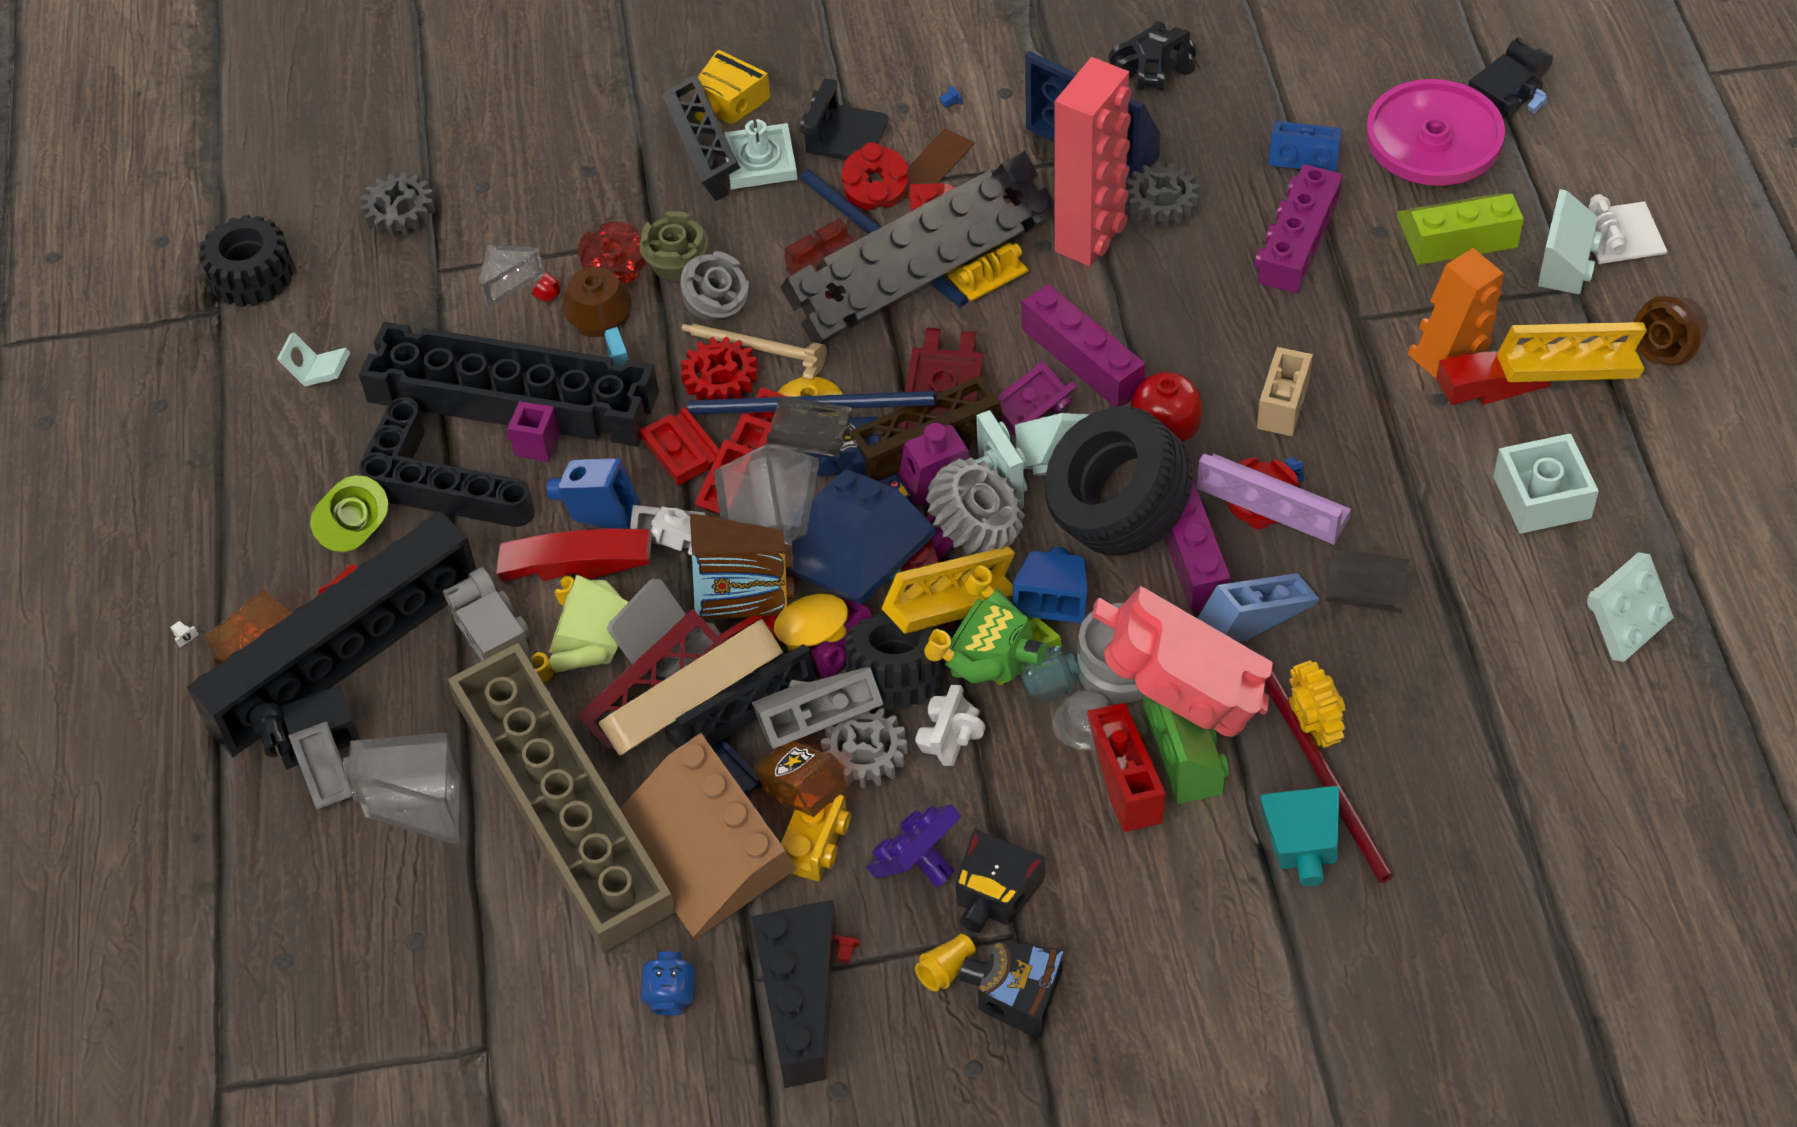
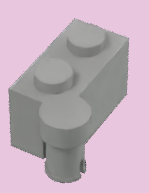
(485, 616)

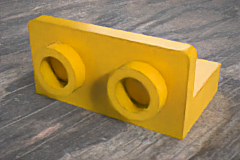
(813, 839)

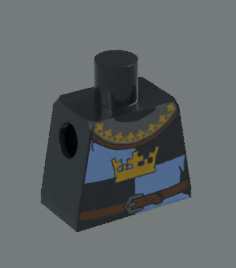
(1016, 983)

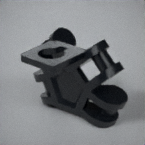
(1155, 45)

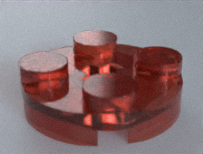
(613, 235)

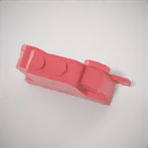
(1185, 662)

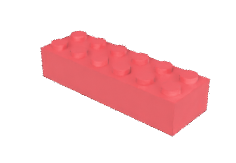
(1091, 160)

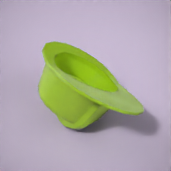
(349, 513)

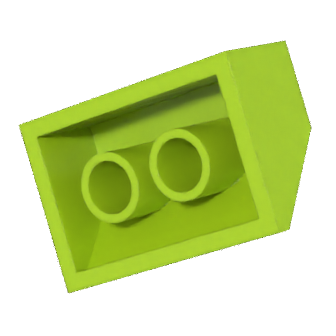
(1456, 226)

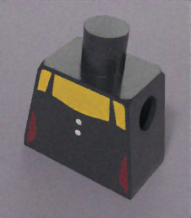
(996, 880)

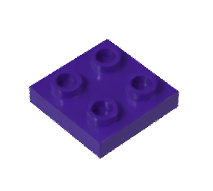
(916, 846)

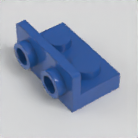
(1304, 144)

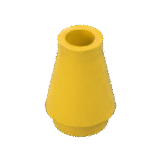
(942, 964)

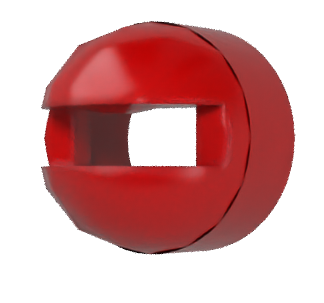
(547, 288)

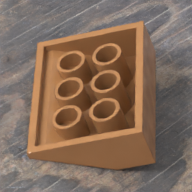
(704, 837)

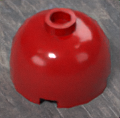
(1171, 401)

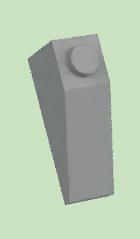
(816, 705)

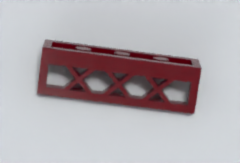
(642, 666)

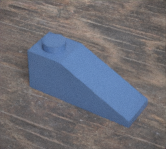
(1256, 605)

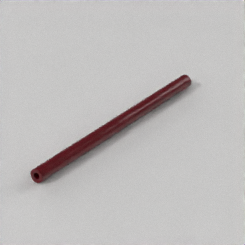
(1327, 778)

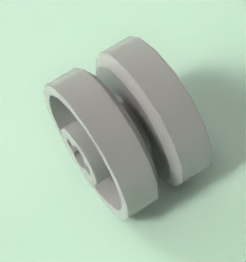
(1093, 667)

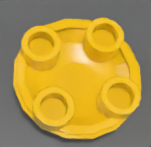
(811, 621)

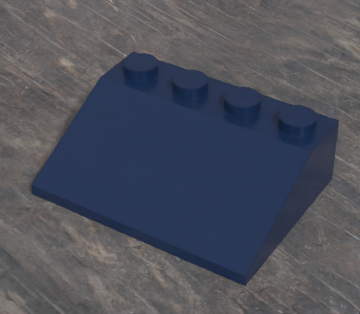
(1047, 81)

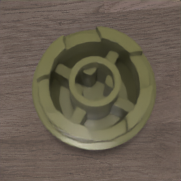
(672, 244)

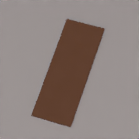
(937, 159)

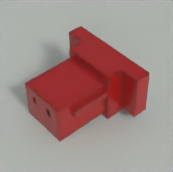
(846, 947)

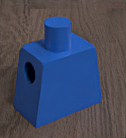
(596, 492)
(1052, 586)

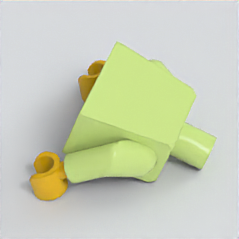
(582, 627)

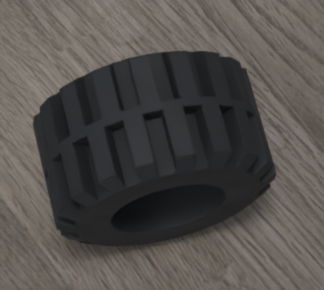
(246, 260)
(895, 659)

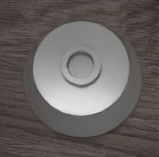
(713, 286)

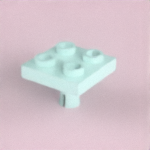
(762, 154)
(998, 452)
(1630, 607)

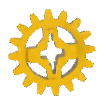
(1317, 703)

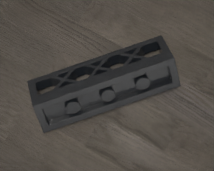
(694, 134)
(733, 706)

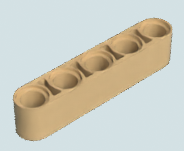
(690, 687)

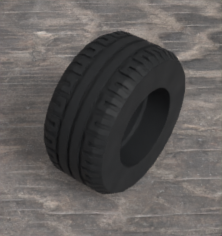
(1146, 506)

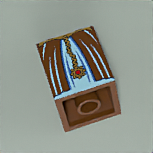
(739, 568)

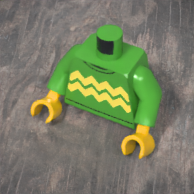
(990, 640)

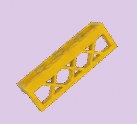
(1569, 357)
(947, 598)

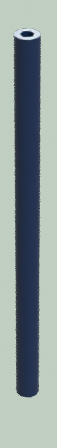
(869, 226)
(769, 404)

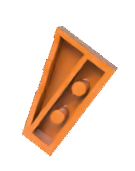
(1462, 311)

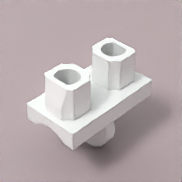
(955, 725)

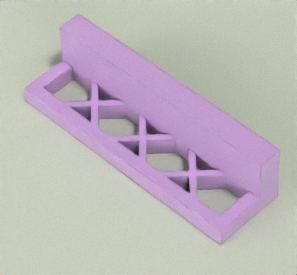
(1272, 498)

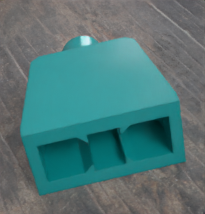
(1303, 830)

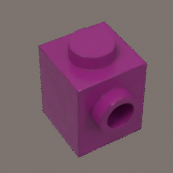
(533, 431)

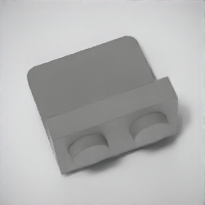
(646, 620)

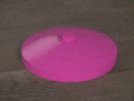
(1435, 132)

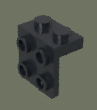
(839, 129)

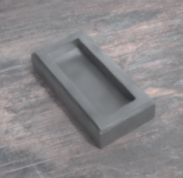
(321, 765)

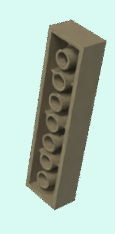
(561, 797)

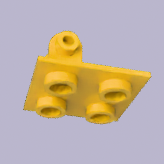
(989, 272)

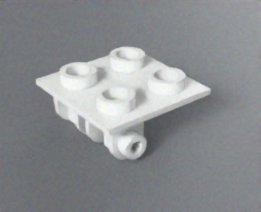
(1626, 231)

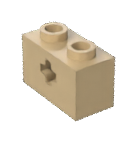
(1284, 391)

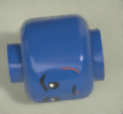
(668, 984)

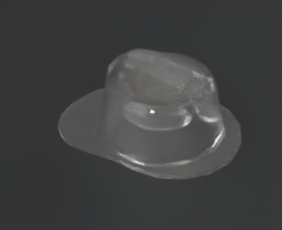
(1071, 719)

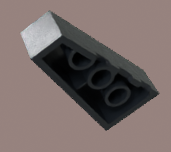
(797, 976)

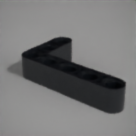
(437, 485)

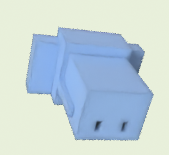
(1539, 100)

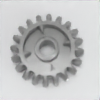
(975, 506)

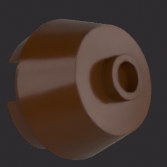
(596, 301)
(1673, 329)

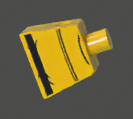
(733, 87)

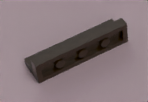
(885, 456)

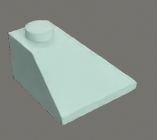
(1040, 436)

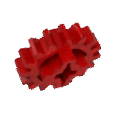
(719, 370)

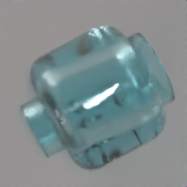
(1052, 678)

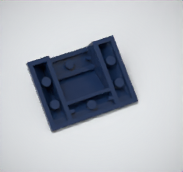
(858, 536)

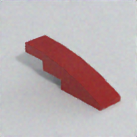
(748, 436)
(569, 552)

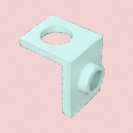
(314, 367)

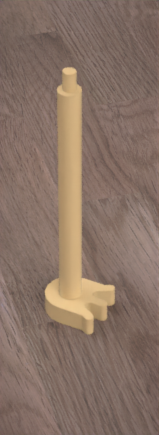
(812, 356)

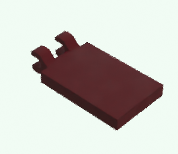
(942, 369)

